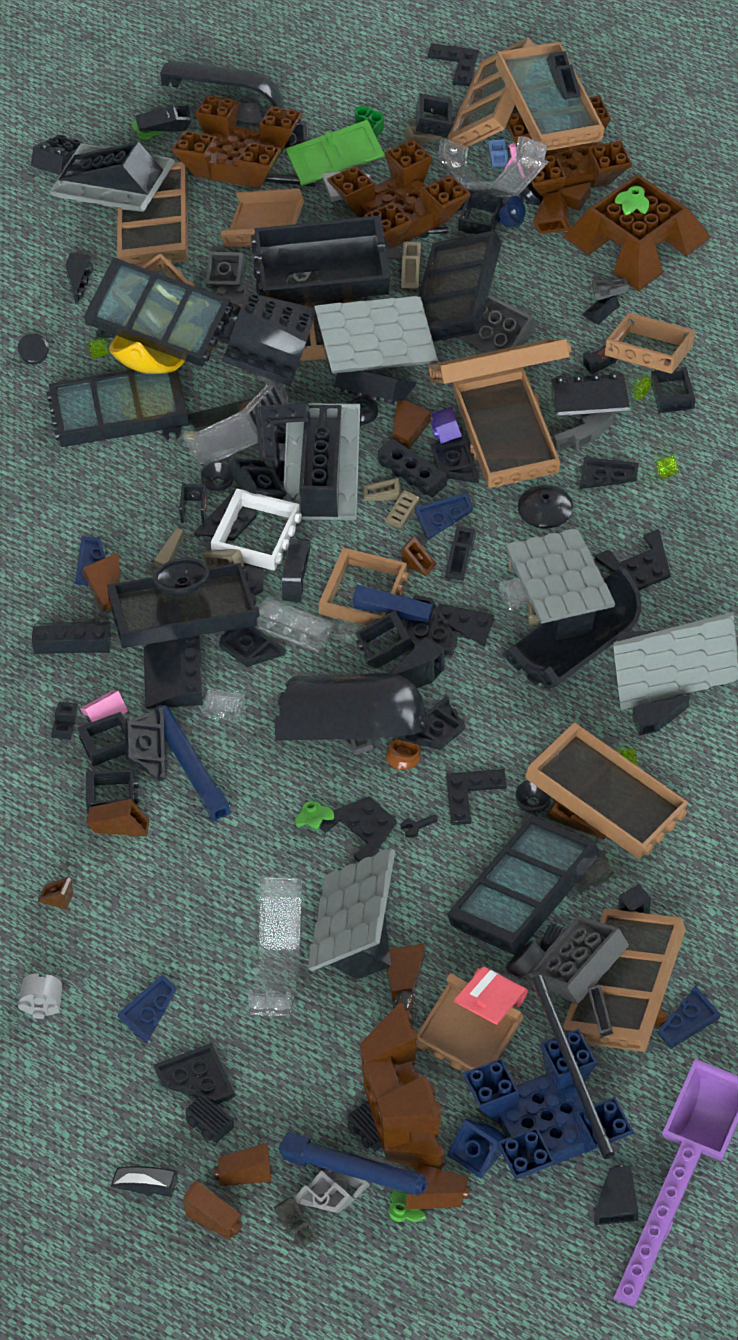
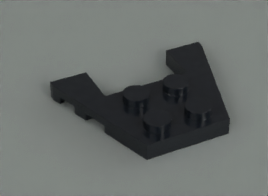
(644, 568)
(367, 821)

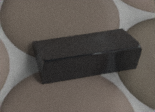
(602, 309)

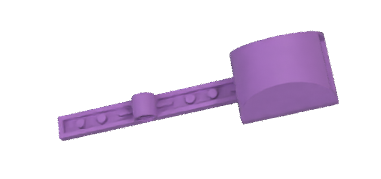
(701, 1124)

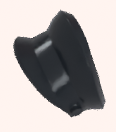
(33, 348)

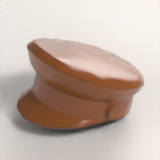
(402, 754)

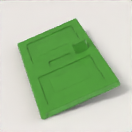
(334, 152)

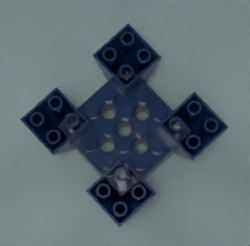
(517, 1109)

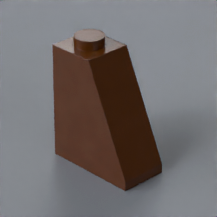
(552, 214)
(410, 423)
(99, 576)
(118, 819)
(405, 968)
(244, 1166)
(442, 1190)
(211, 1211)

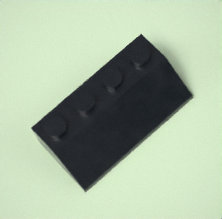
(375, 385)
(71, 637)

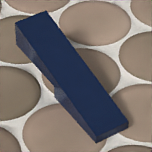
(381, 601)

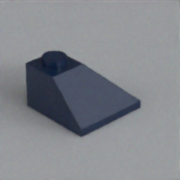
(476, 1147)

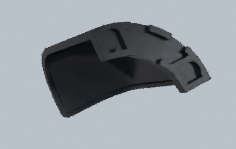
(177, 70)
(554, 661)
(349, 707)

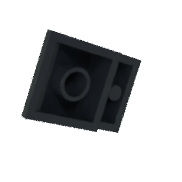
(256, 477)

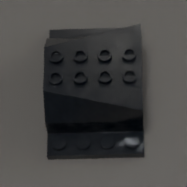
(269, 337)

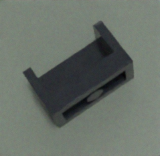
(635, 900)

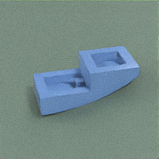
(498, 153)

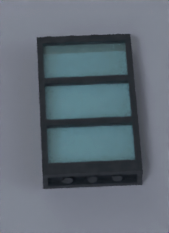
(158, 312)
(115, 406)
(523, 885)

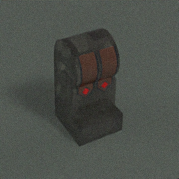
(407, 1000)

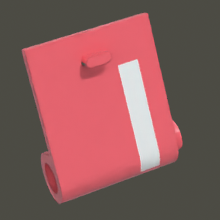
(491, 995)

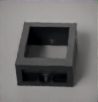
(436, 106)
(476, 201)
(667, 403)
(378, 628)
(109, 752)
(109, 777)

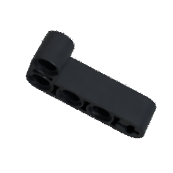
(295, 569)

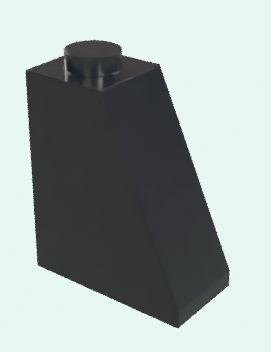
(617, 1198)

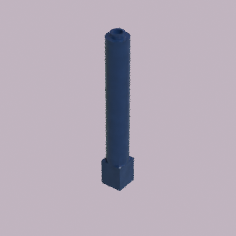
(211, 796)
(302, 1151)

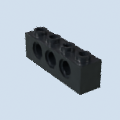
(412, 468)

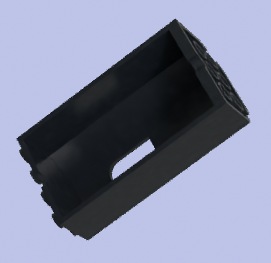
(343, 250)

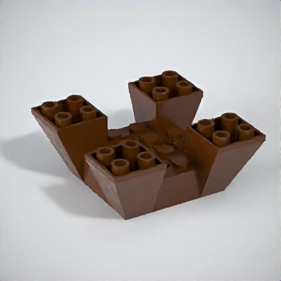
(230, 151)
(577, 163)
(402, 201)
(638, 231)
(398, 1098)

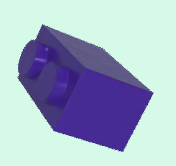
(445, 425)

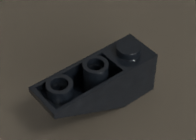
(165, 119)
(77, 270)
(656, 715)

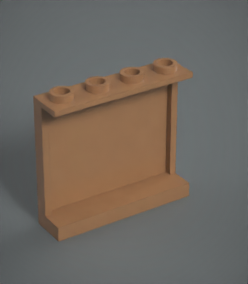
(262, 210)
(463, 1035)

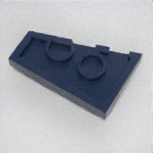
(442, 514)
(90, 552)
(148, 1008)
(690, 1018)

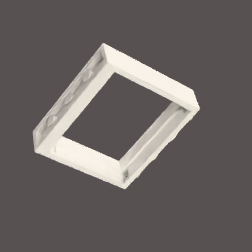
(265, 504)

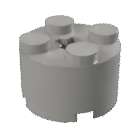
(40, 995)

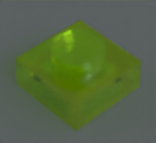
(97, 348)
(642, 388)
(666, 466)
(629, 754)

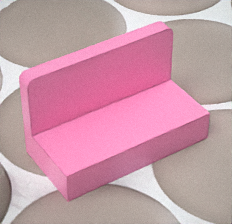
(105, 706)

